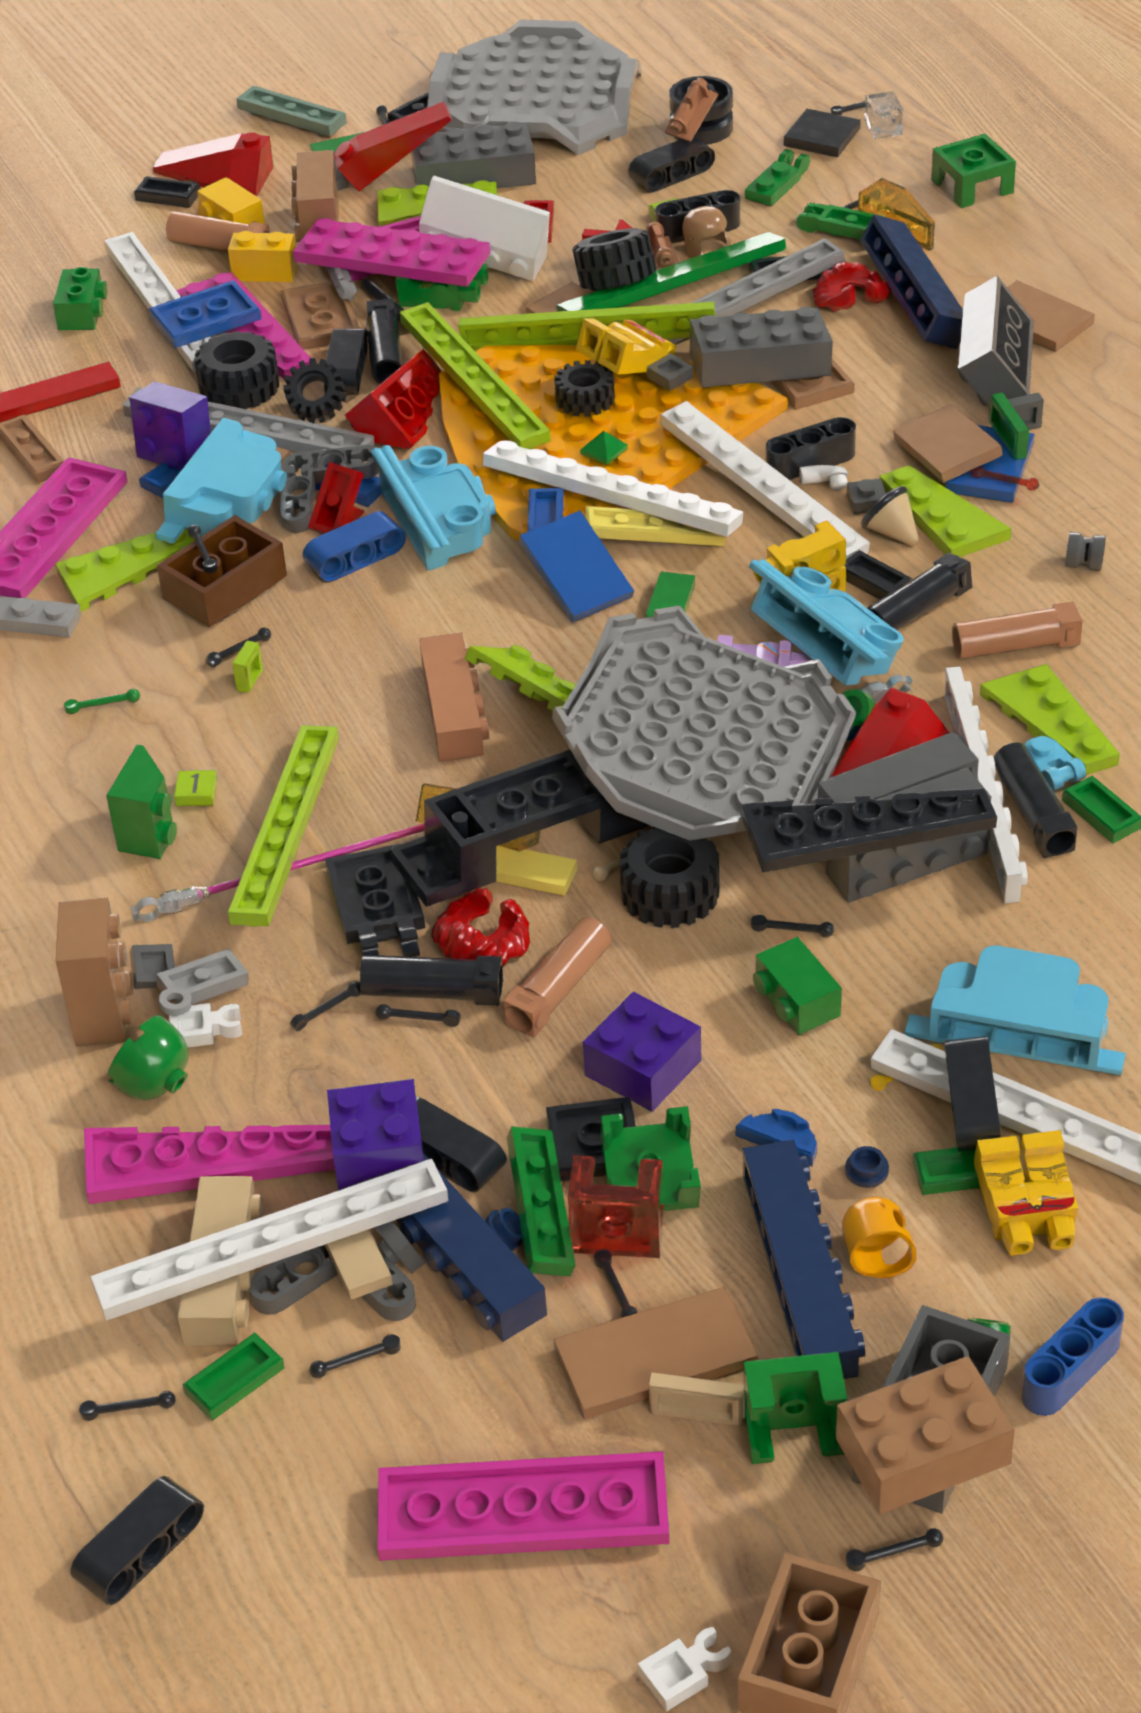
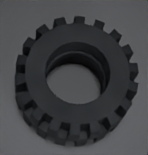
(614, 259)
(237, 369)
(669, 878)

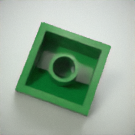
(141, 807)

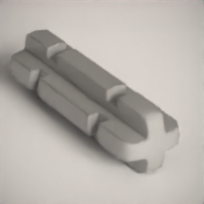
(342, 282)

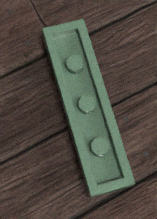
(291, 110)

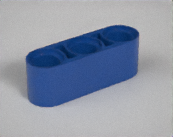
(354, 546)
(1072, 1356)

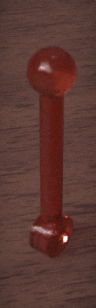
(1031, 484)

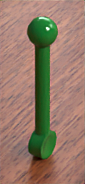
(72, 706)

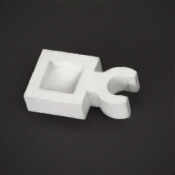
(201, 1024)
(680, 1672)

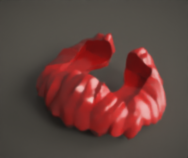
(848, 274)
(463, 941)

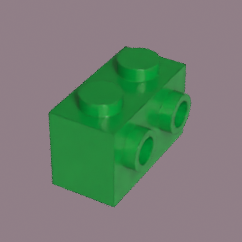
(79, 299)
(797, 985)

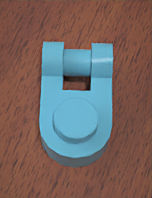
(1055, 762)

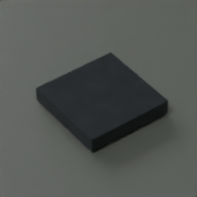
(822, 132)
(578, 1130)

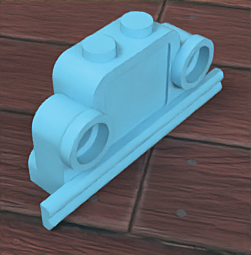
(225, 477)
(435, 503)
(825, 622)
(1025, 1007)

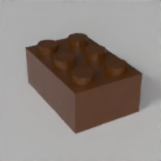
(246, 565)

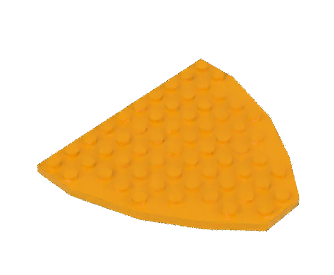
(634, 418)

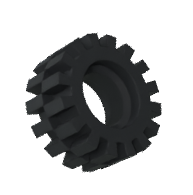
(310, 373)
(584, 388)

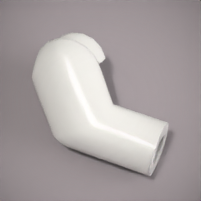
(825, 473)

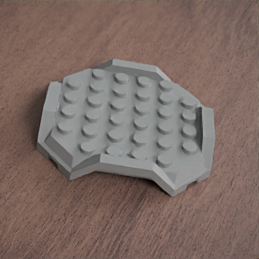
(543, 75)
(697, 728)

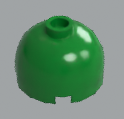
(152, 1062)

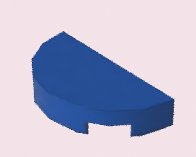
(779, 1127)

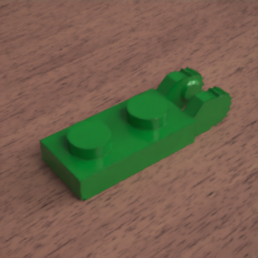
(777, 178)
(834, 220)

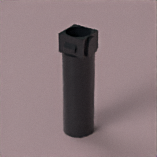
(383, 339)
(921, 594)
(1049, 823)
(433, 978)

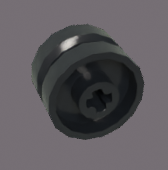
(719, 119)

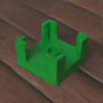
(970, 163)
(667, 1142)
(792, 1395)

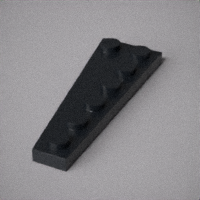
(827, 830)

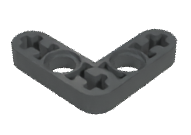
(313, 471)
(301, 1285)

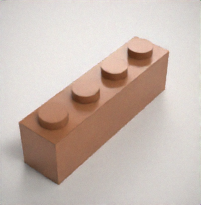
(452, 697)

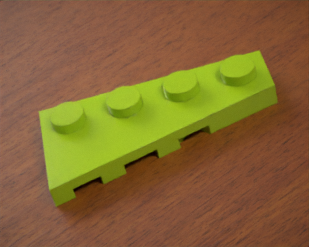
(407, 203)
(946, 517)
(115, 565)
(517, 666)
(1051, 711)

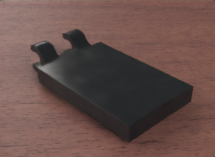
(375, 901)

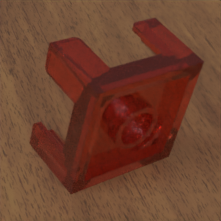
(613, 1216)

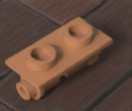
(691, 111)
(662, 246)

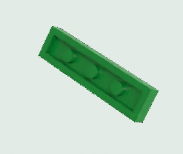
(540, 1201)

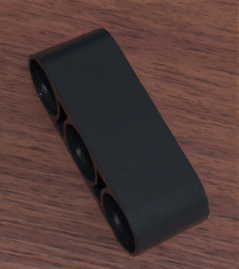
(671, 164)
(672, 213)
(348, 355)
(818, 444)
(972, 1091)
(457, 1148)
(137, 1540)

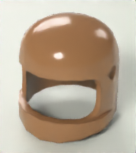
(701, 225)

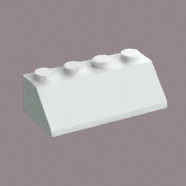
(512, 228)

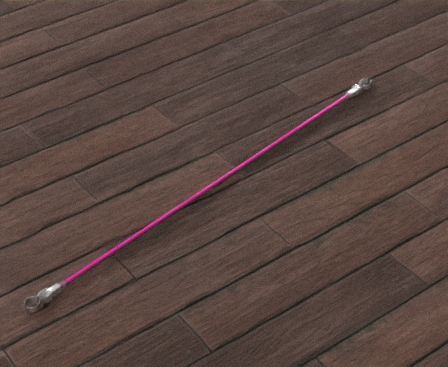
(177, 900)

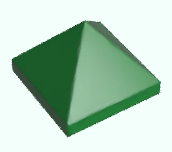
(604, 448)

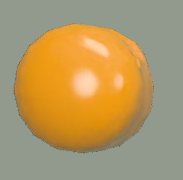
(869, 1228)

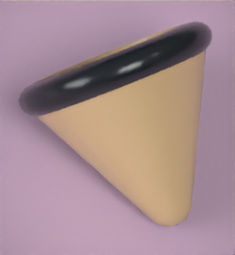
(893, 517)

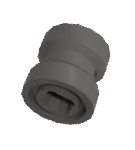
(1085, 551)

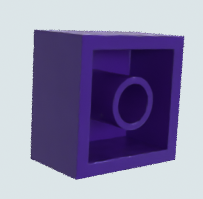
(169, 424)
(642, 1051)
(373, 1130)

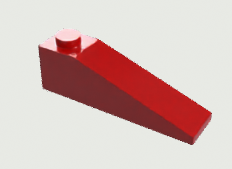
(379, 149)
(240, 157)
(399, 405)
(891, 727)

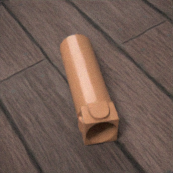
(206, 231)
(1018, 631)
(530, 1005)

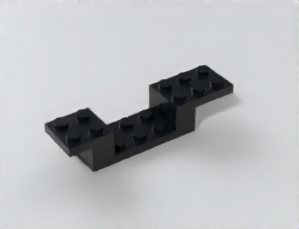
(474, 819)

